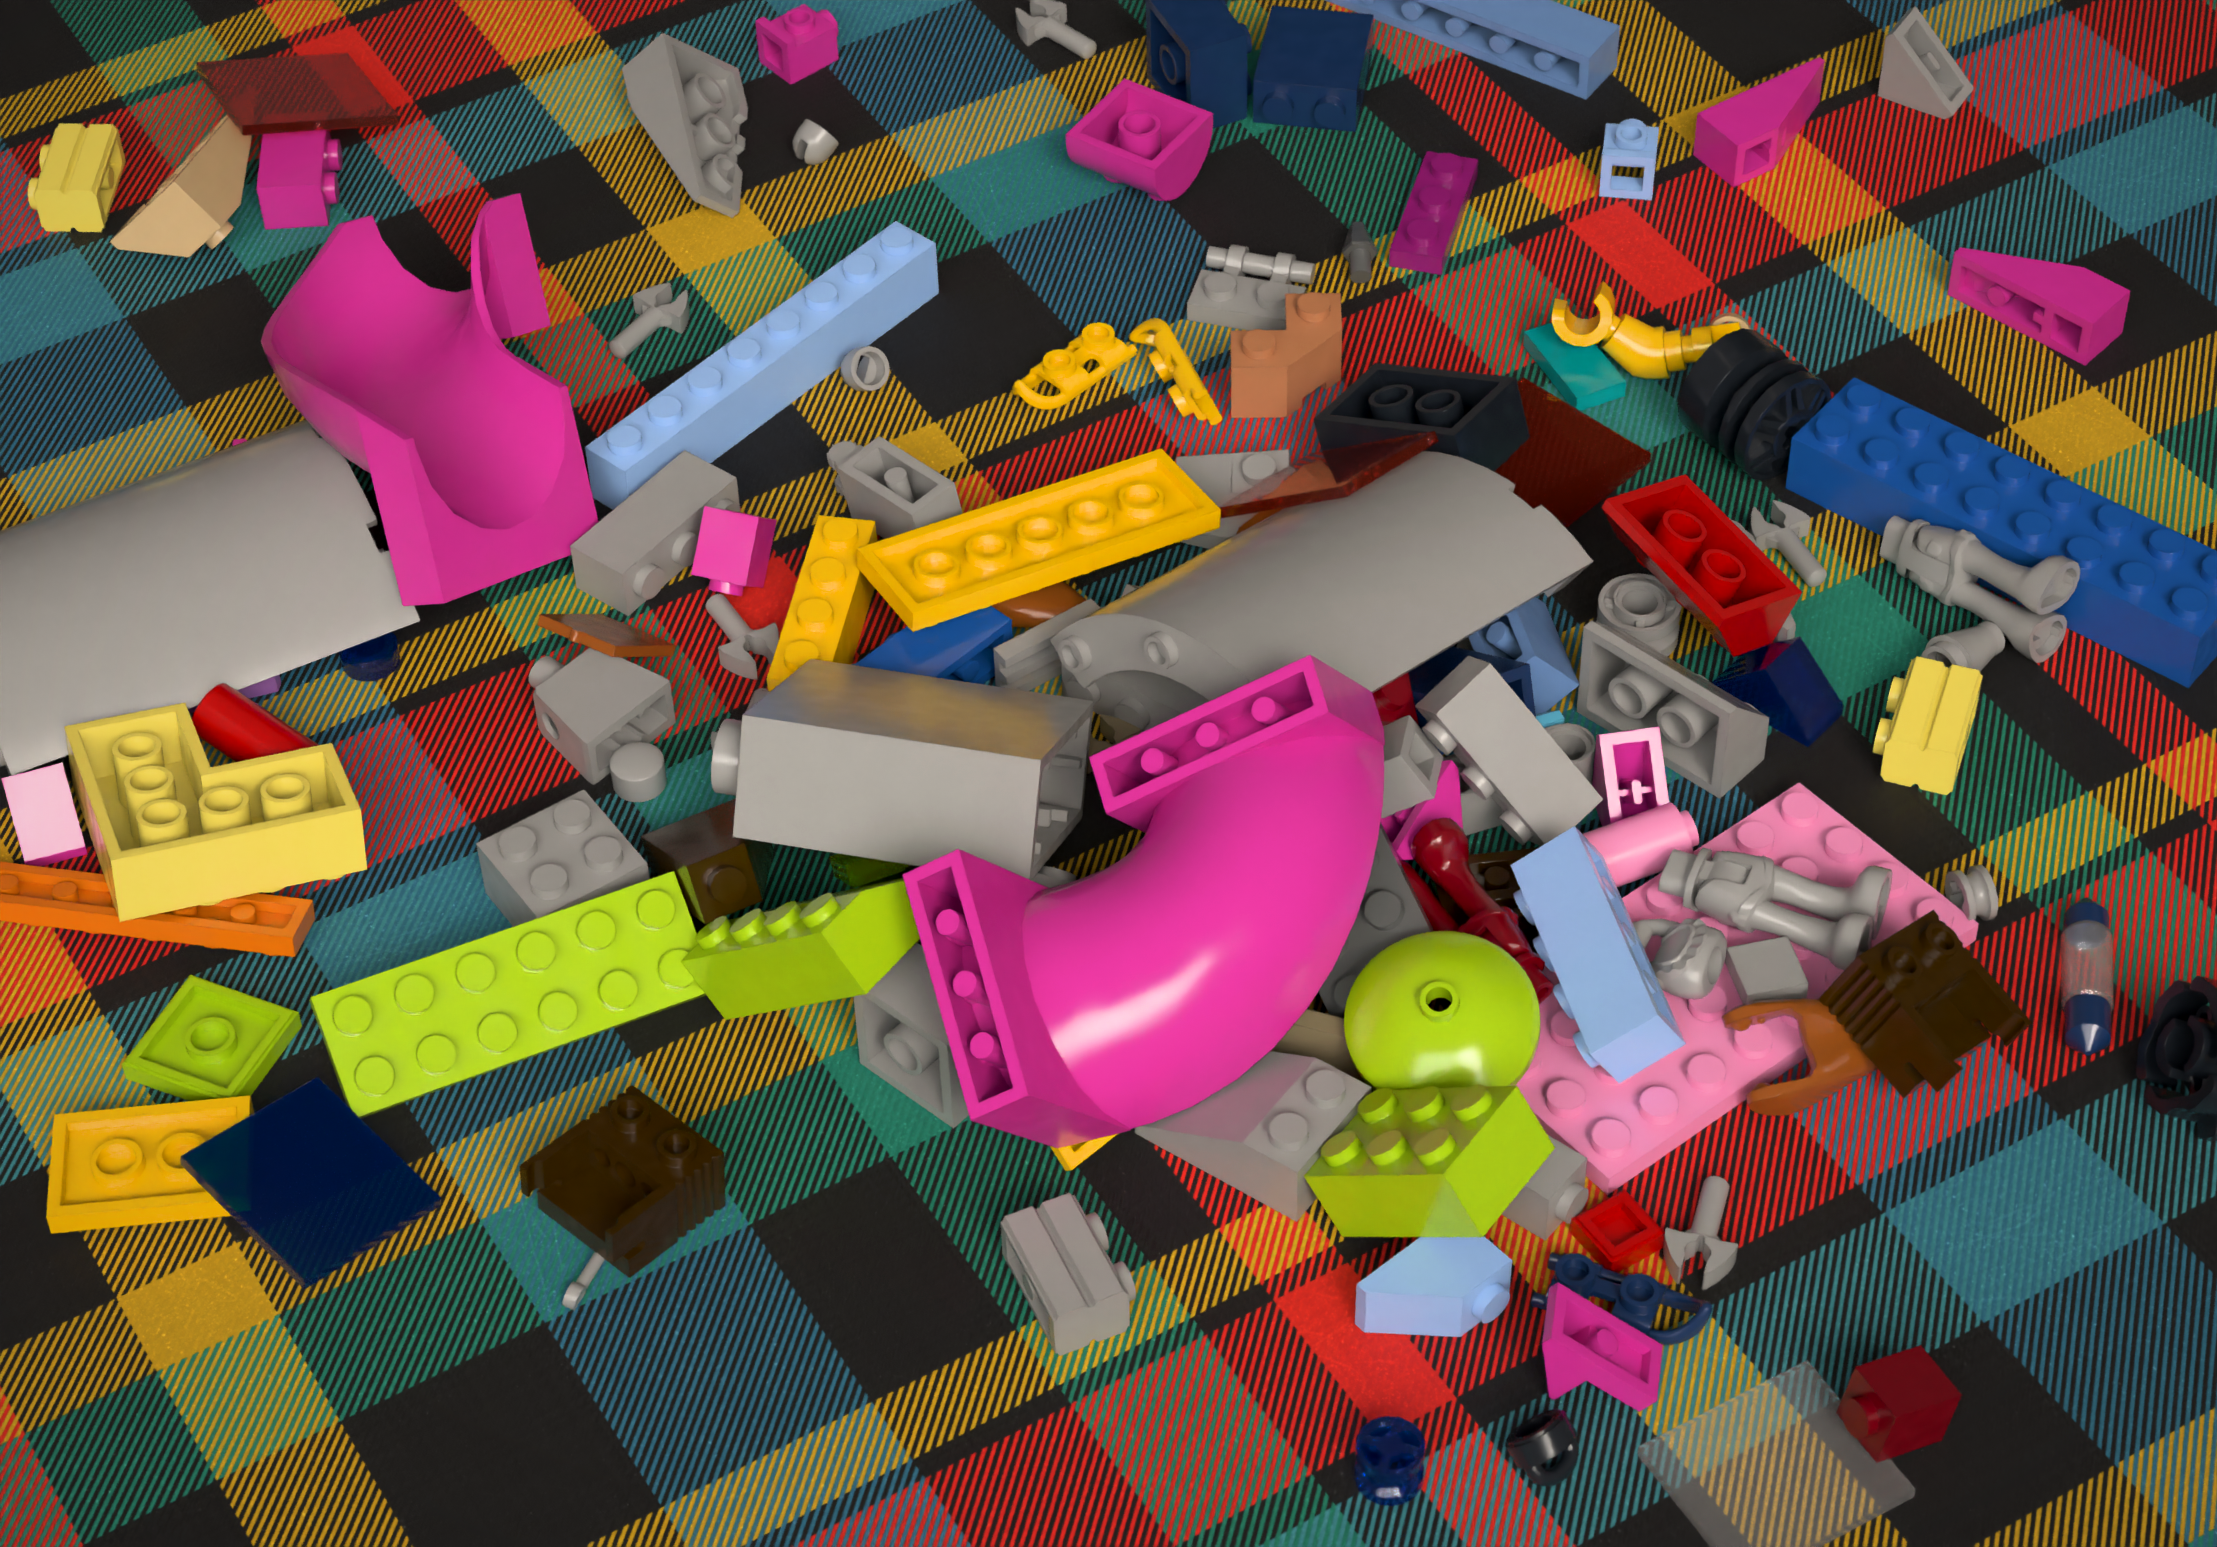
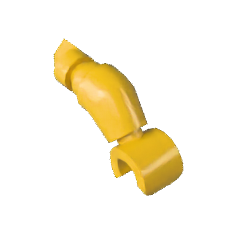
(1633, 344)

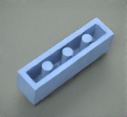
(1596, 956)

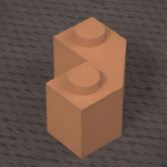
(1283, 366)

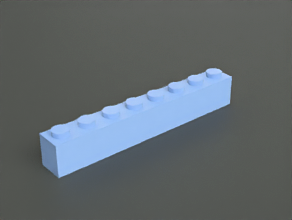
(768, 363)

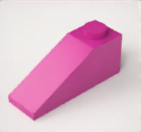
(2042, 299)

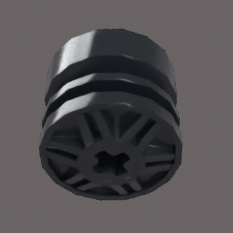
(1750, 401)

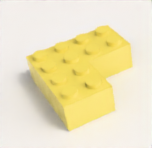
(203, 834)

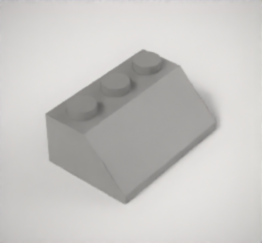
(1702, 728)

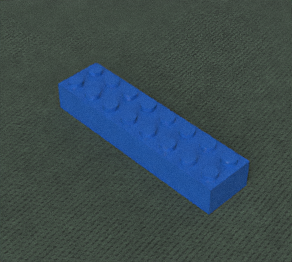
(2139, 581)

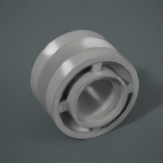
(1642, 609)

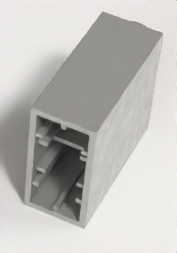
(906, 767)

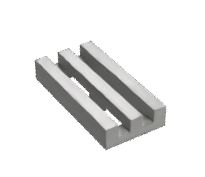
(1031, 657)

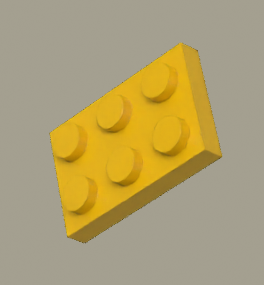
(126, 1164)

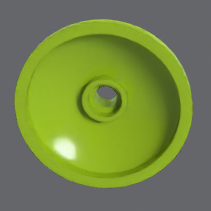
(1479, 1039)

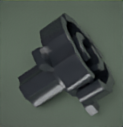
(2183, 1047)

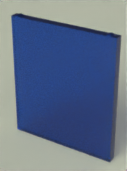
(310, 1182)

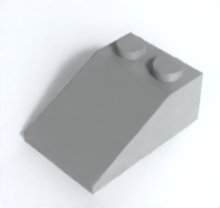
(1265, 1128)

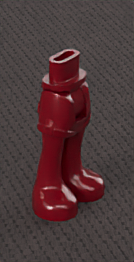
(1444, 856)

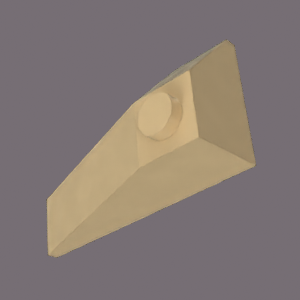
(194, 199)

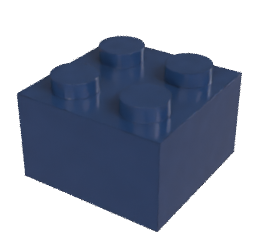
(1199, 56)

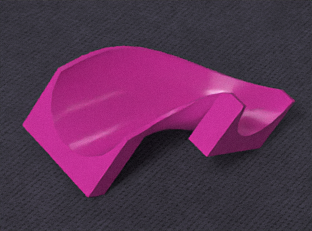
(414, 386)
(1191, 951)

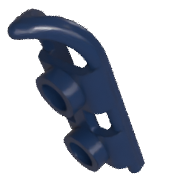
(1634, 1295)

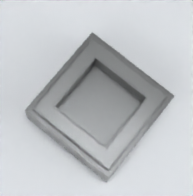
(1766, 970)

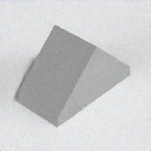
(1920, 69)

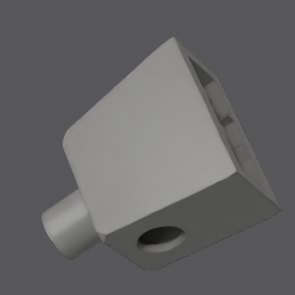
(598, 707)

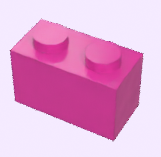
(298, 178)

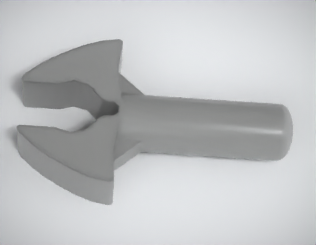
(1048, 20)
(654, 312)
(1784, 536)
(734, 655)
(1703, 1237)

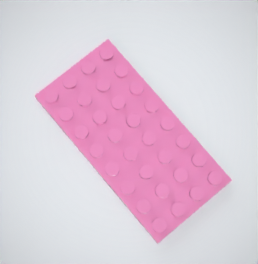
(1662, 1106)

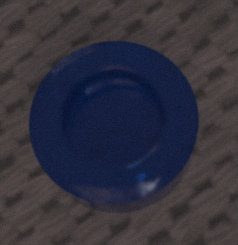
(371, 659)

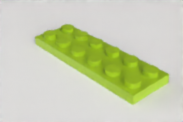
(509, 995)

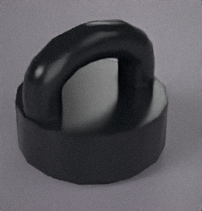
(1541, 1440)

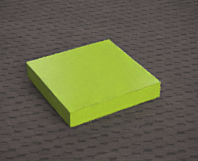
(211, 1043)

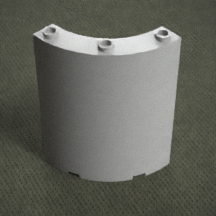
(1349, 579)
(186, 587)

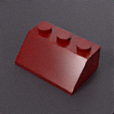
(1704, 562)

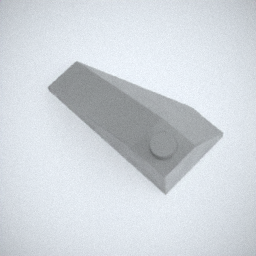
(693, 116)

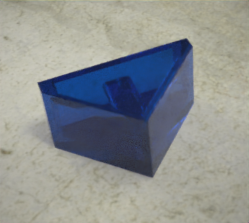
(1786, 687)

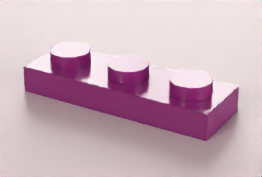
(1433, 212)

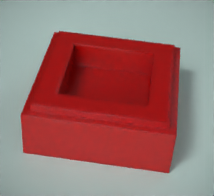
(1617, 1232)

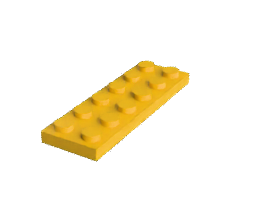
(1037, 539)

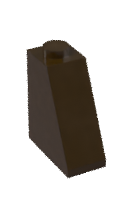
(711, 865)

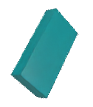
(1578, 372)

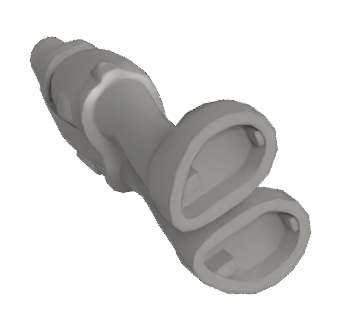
(1952, 561)
(1741, 891)

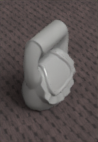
(1688, 955)

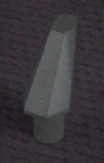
(1359, 252)

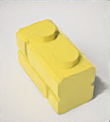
(77, 177)
(1929, 725)

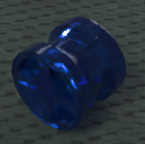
(1377, 1447)

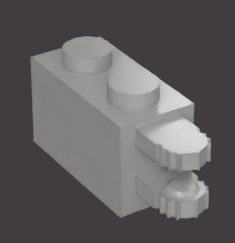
(891, 487)

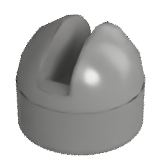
(813, 143)
(871, 372)

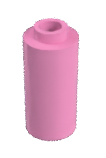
(1644, 842)

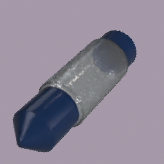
(2087, 977)

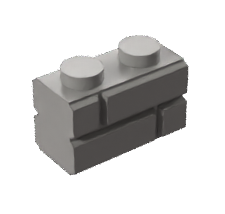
(1067, 1273)

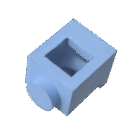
(1629, 145)

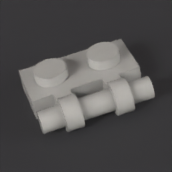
(1243, 301)

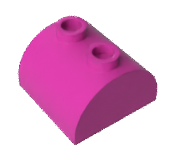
(1143, 140)

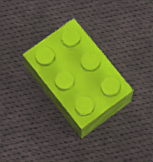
(1429, 1162)

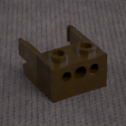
(1920, 1005)
(628, 1180)

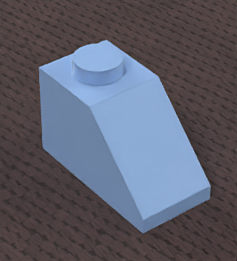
(1435, 1288)

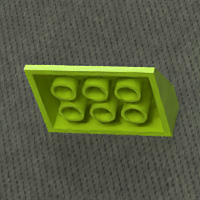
(804, 950)

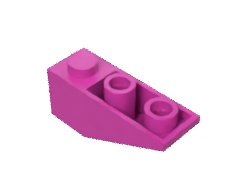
(1757, 126)

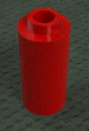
(243, 727)

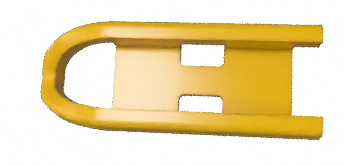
(1172, 362)
(1064, 367)

